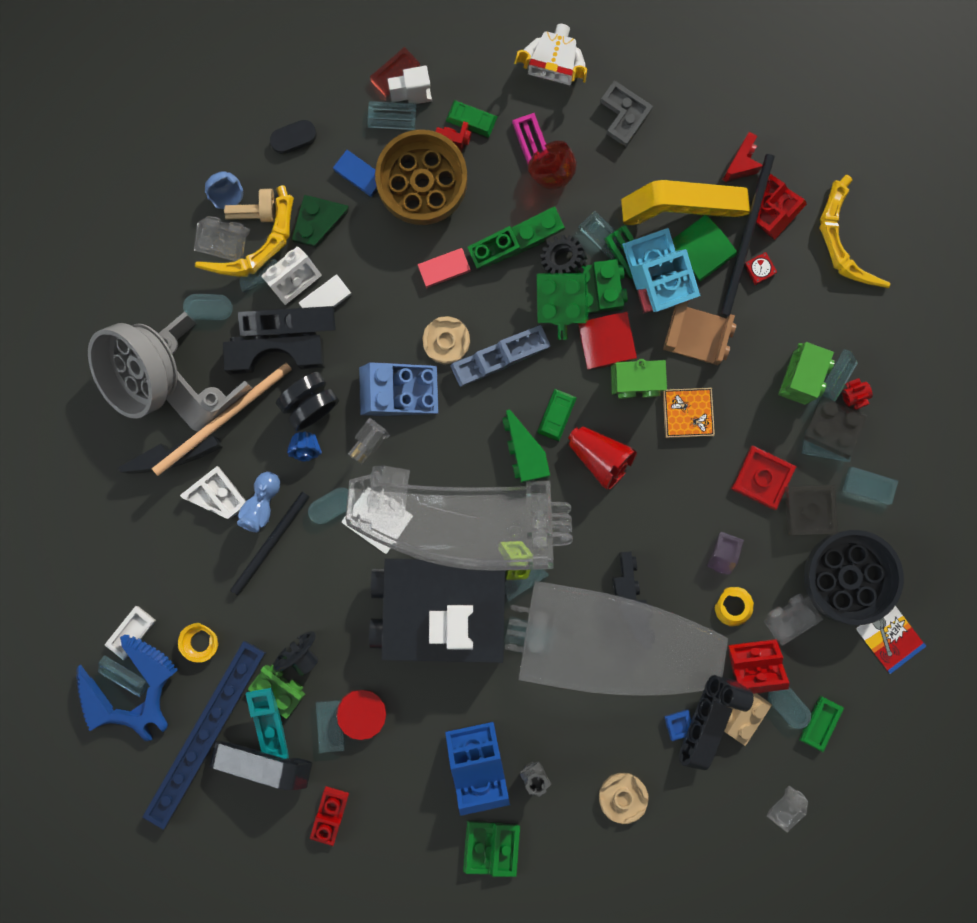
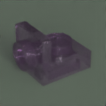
(725, 553)

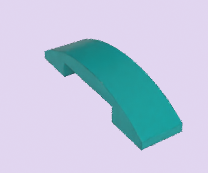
(267, 722)

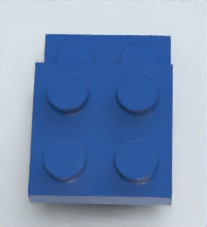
(477, 768)

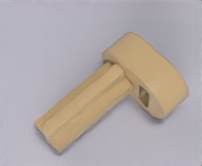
(264, 210)

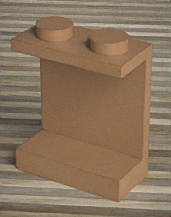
(699, 334)

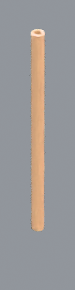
(221, 419)

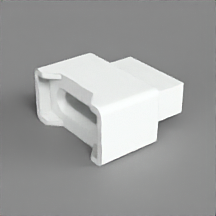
(412, 86)
(451, 627)

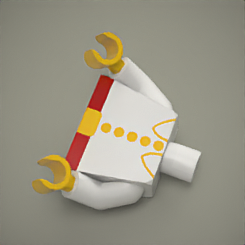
(554, 57)

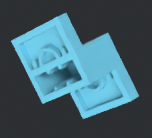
(661, 270)

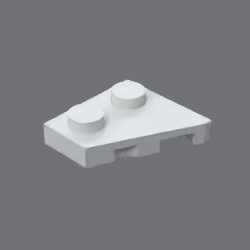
(215, 494)

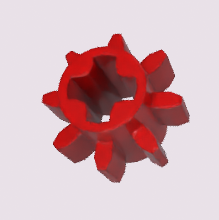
(857, 393)

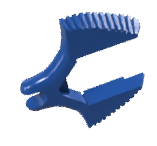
(155, 670)

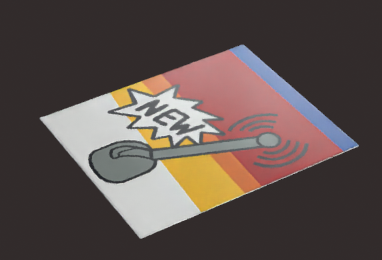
(892, 640)

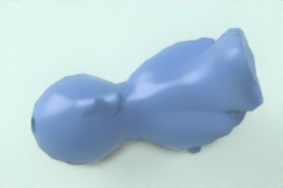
(256, 510)

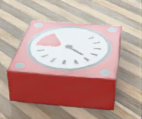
(760, 268)

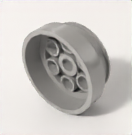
(132, 368)

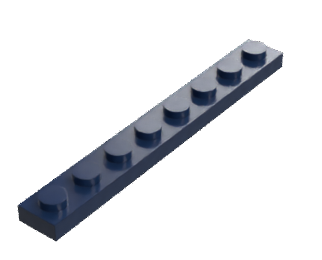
(204, 735)

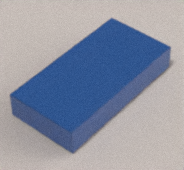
(357, 172)

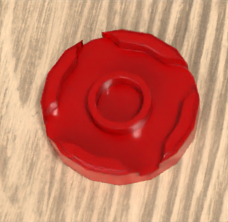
(361, 714)

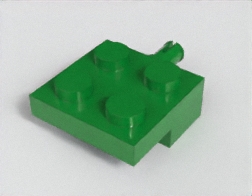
(562, 300)

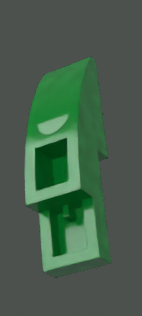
(516, 239)

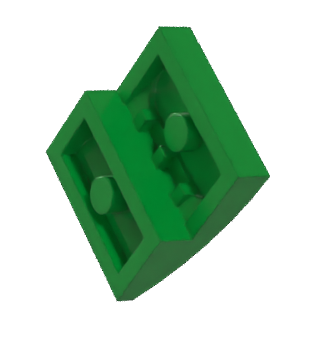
(705, 247)
(491, 848)

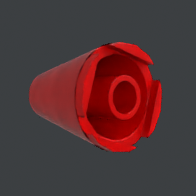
(602, 455)

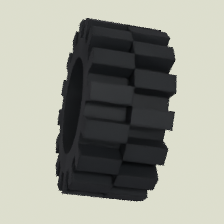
(557, 248)

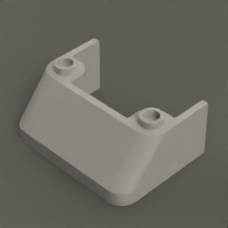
(211, 402)

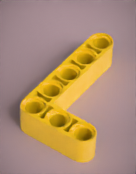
(684, 198)

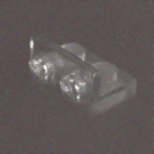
(793, 619)

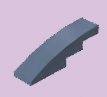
(500, 356)

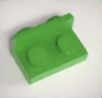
(286, 693)

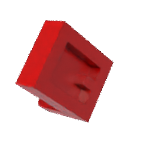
(458, 139)

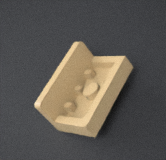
(744, 724)

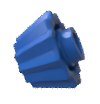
(304, 446)

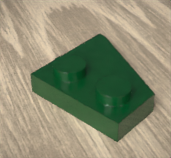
(316, 220)

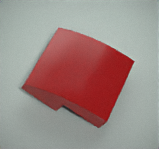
(607, 340)
(759, 666)

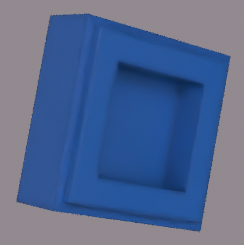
(678, 724)

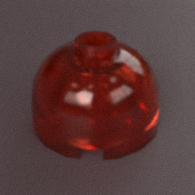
(553, 166)

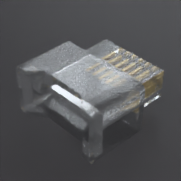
(370, 439)

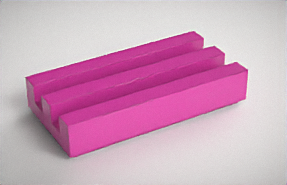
(523, 120)

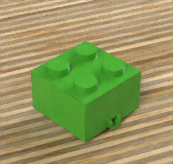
(807, 373)
(635, 378)

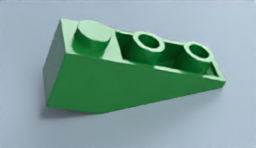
(529, 455)

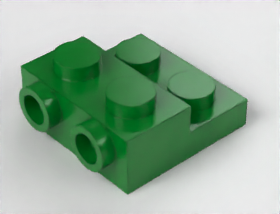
(604, 286)

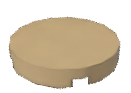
(446, 340)
(623, 798)

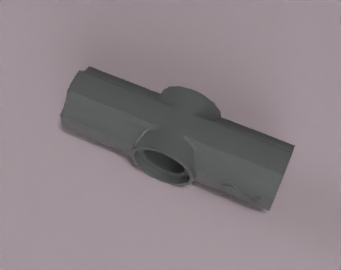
(535, 779)

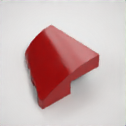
(778, 207)

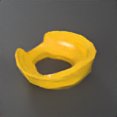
(731, 620)
(186, 649)

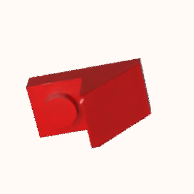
(742, 163)

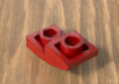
(329, 816)

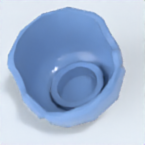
(223, 189)

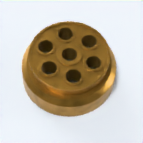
(419, 147)

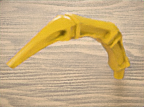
(830, 231)
(274, 242)

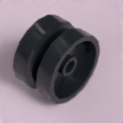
(307, 401)

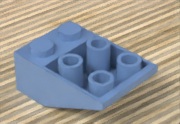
(398, 389)

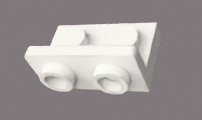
(291, 275)

